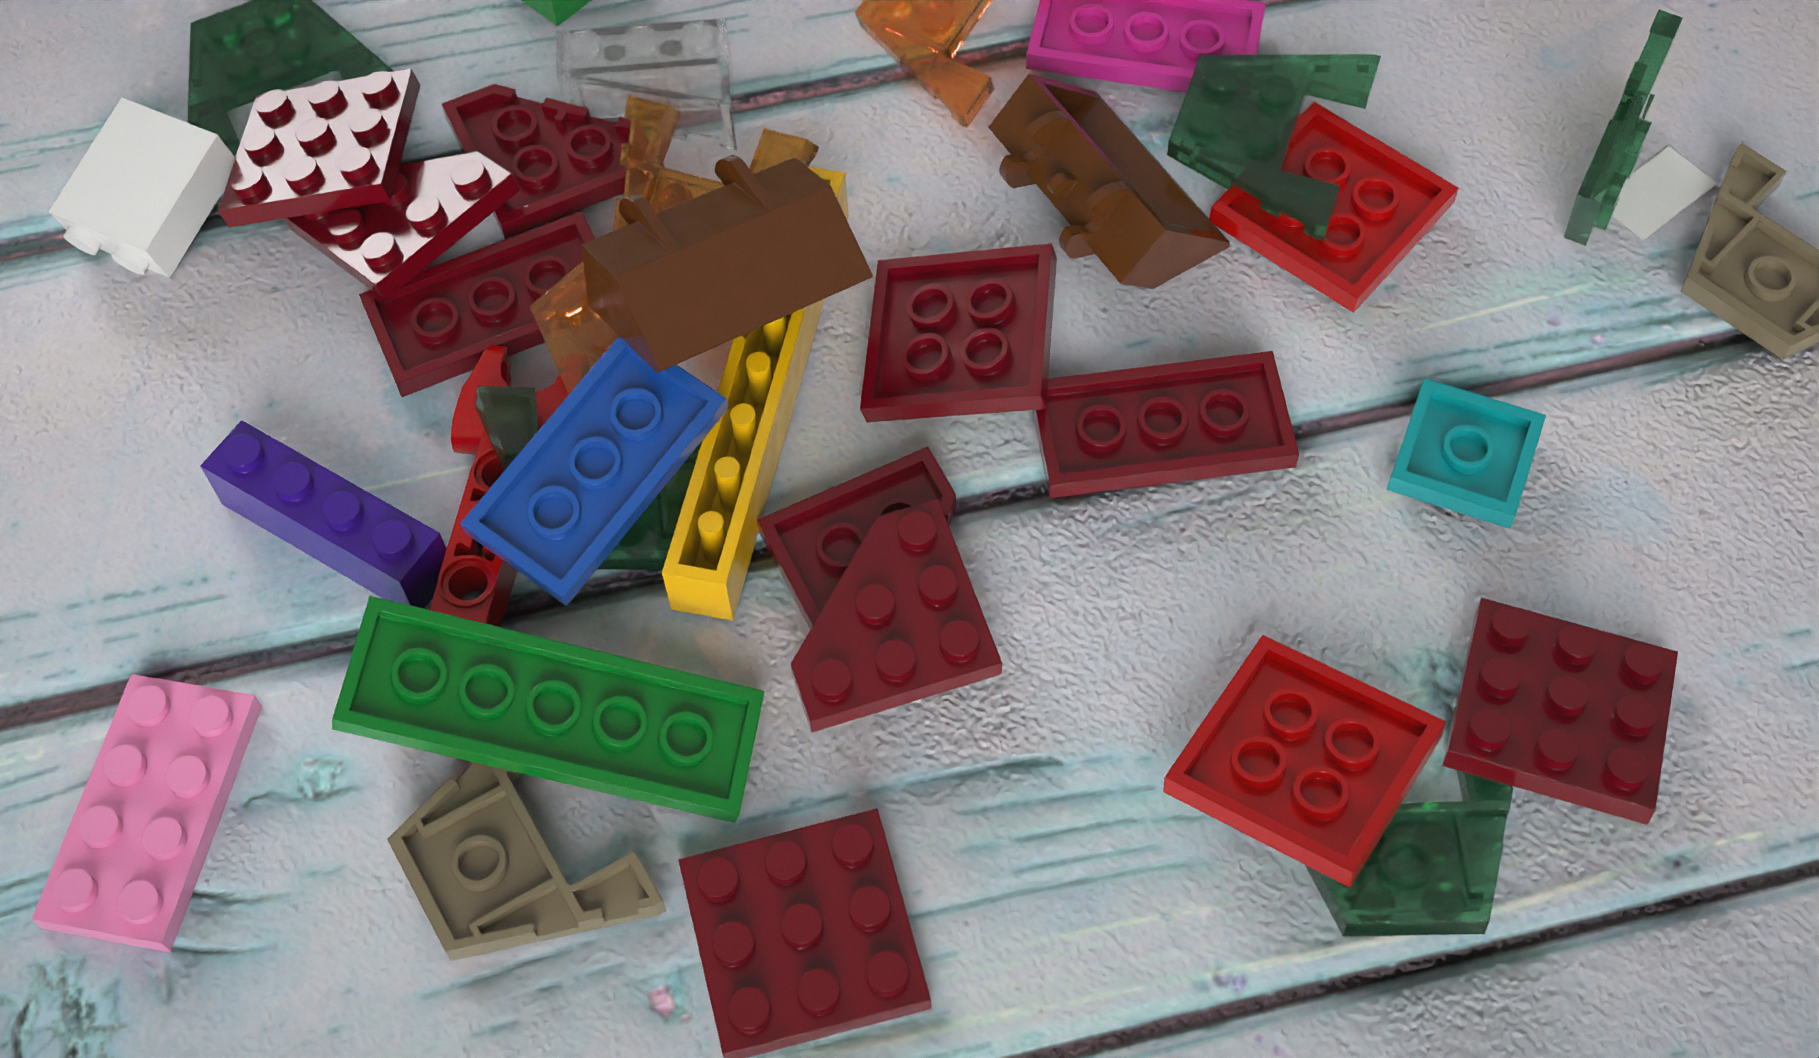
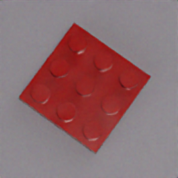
(1376, 221)
(1304, 759)

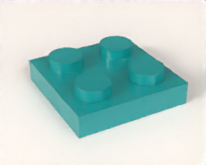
(1467, 453)

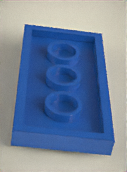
(593, 469)

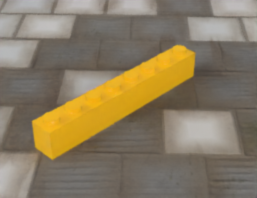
(740, 459)

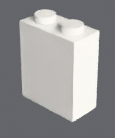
(143, 189)

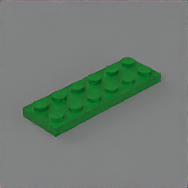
(549, 709)

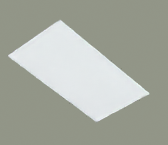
(1660, 192)

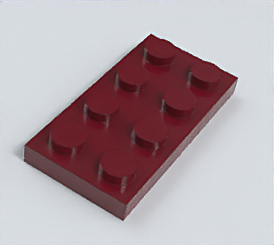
(483, 298)
(1164, 425)

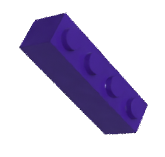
(326, 516)

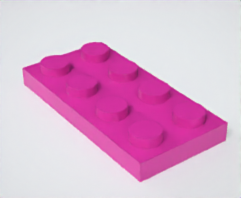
(1140, 39)

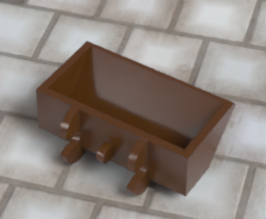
(1102, 184)
(721, 261)

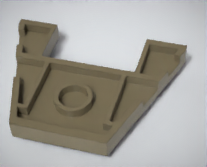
(1752, 266)
(493, 878)

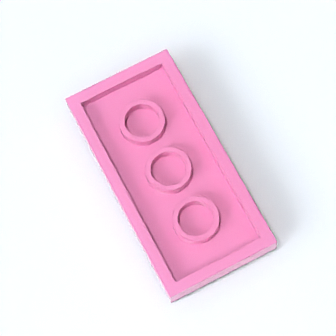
(148, 813)

